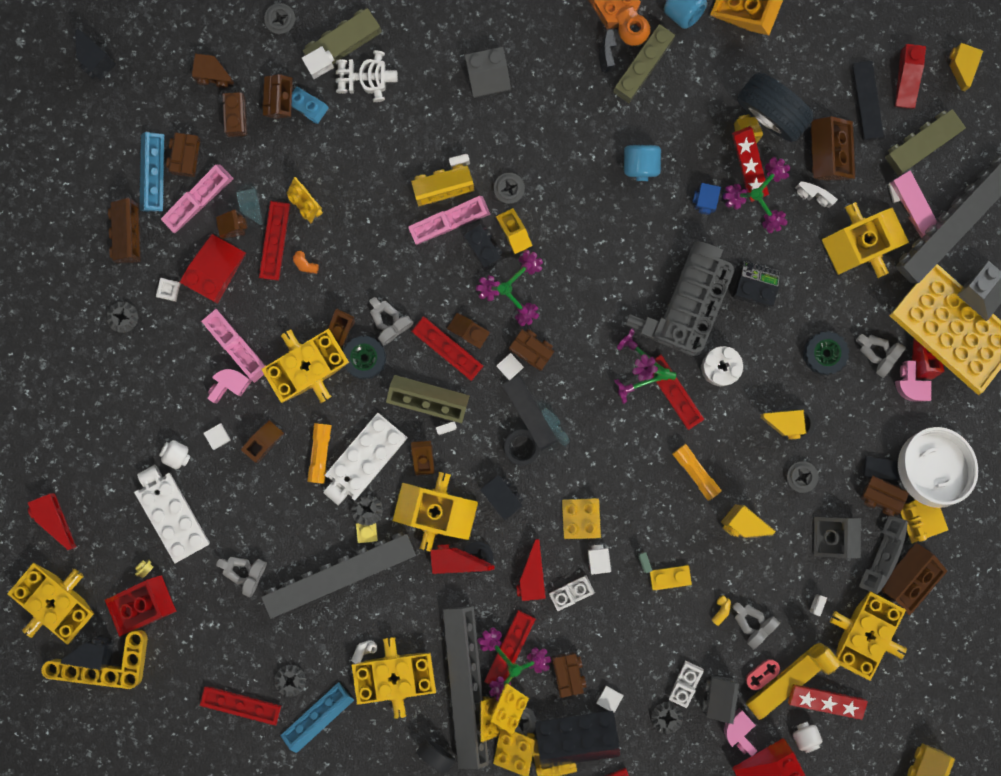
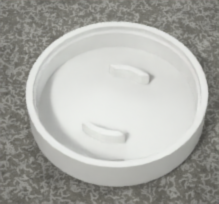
(938, 467)

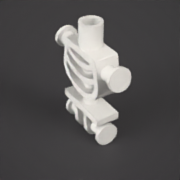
(384, 76)

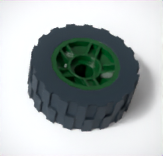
(836, 348)
(374, 351)

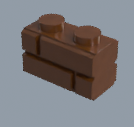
(277, 96)
(234, 114)
(183, 154)
(531, 349)
(884, 496)
(568, 674)

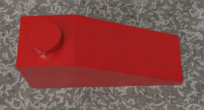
(909, 75)
(926, 363)
(50, 517)
(456, 560)
(532, 580)

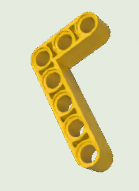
(799, 672)
(102, 675)

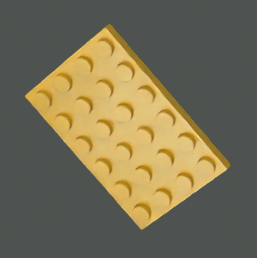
(952, 329)

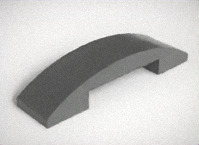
(887, 555)

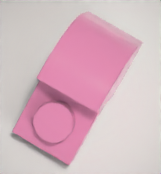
(229, 380)
(909, 387)
(736, 732)

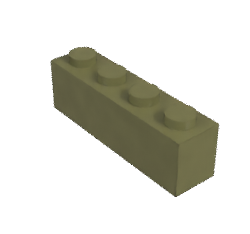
(347, 36)
(644, 63)
(925, 142)
(427, 399)

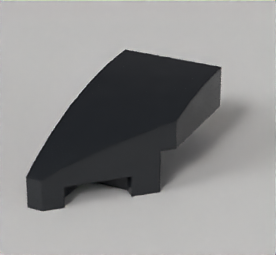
(605, 54)

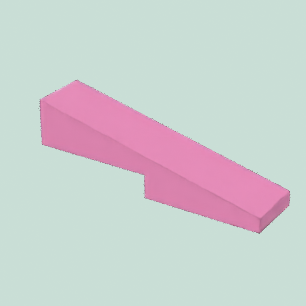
(197, 198)
(914, 202)
(449, 220)
(234, 345)

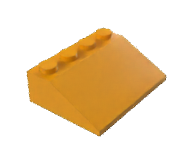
(748, 14)

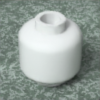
(174, 454)
(807, 737)

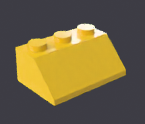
(442, 185)
(744, 523)
(931, 762)

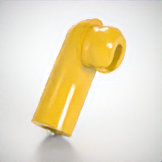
(725, 604)

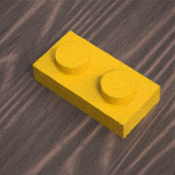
(670, 577)

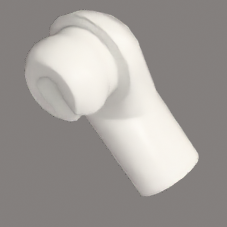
(362, 649)

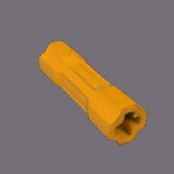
(317, 467)
(696, 471)

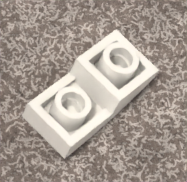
(808, 191)
(571, 593)
(685, 684)

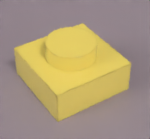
(366, 533)

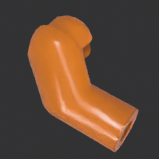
(303, 265)

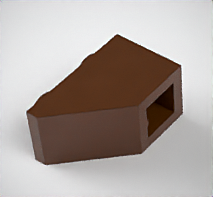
(209, 70)
(231, 224)
(262, 441)

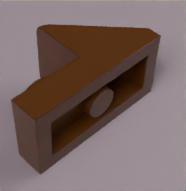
(340, 326)
(468, 330)
(423, 457)

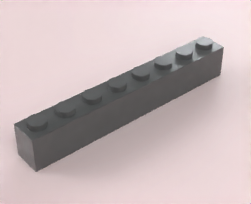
(952, 224)
(338, 576)
(465, 686)

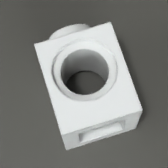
(318, 62)
(599, 559)

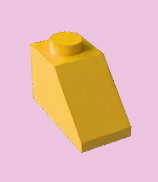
(964, 64)
(745, 121)
(514, 231)
(786, 423)

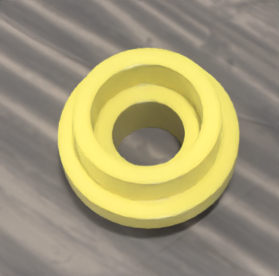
(143, 568)

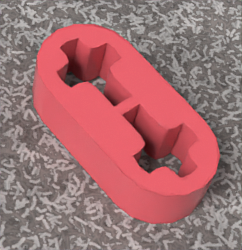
(759, 670)

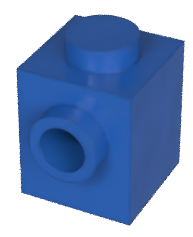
(706, 198)

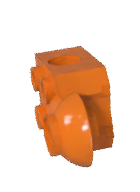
(623, 14)

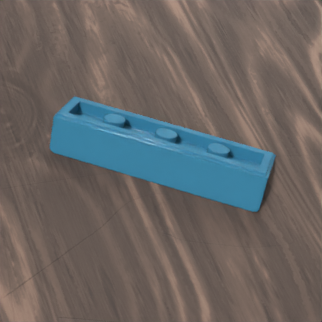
(151, 172)
(317, 718)

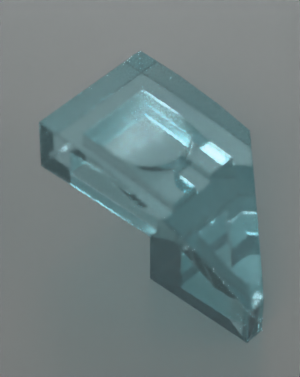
(250, 205)
(553, 422)

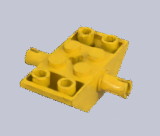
(848, 248)
(290, 379)
(455, 516)
(35, 594)
(880, 620)
(374, 683)

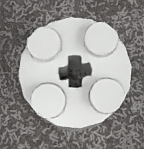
(726, 356)

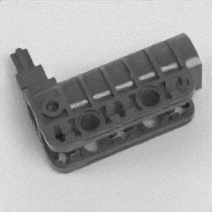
(690, 302)

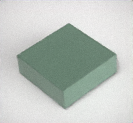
(644, 561)

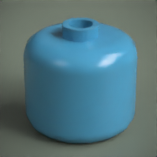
(685, 12)
(642, 161)

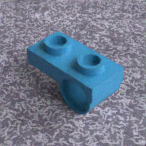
(308, 105)

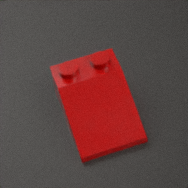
(213, 268)
(140, 605)
(772, 761)

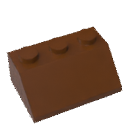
(832, 149)
(124, 231)
(913, 578)

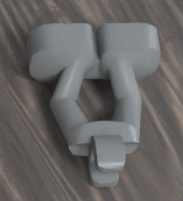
(389, 332)
(892, 353)
(254, 571)
(766, 626)

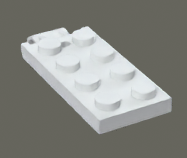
(363, 459)
(170, 514)

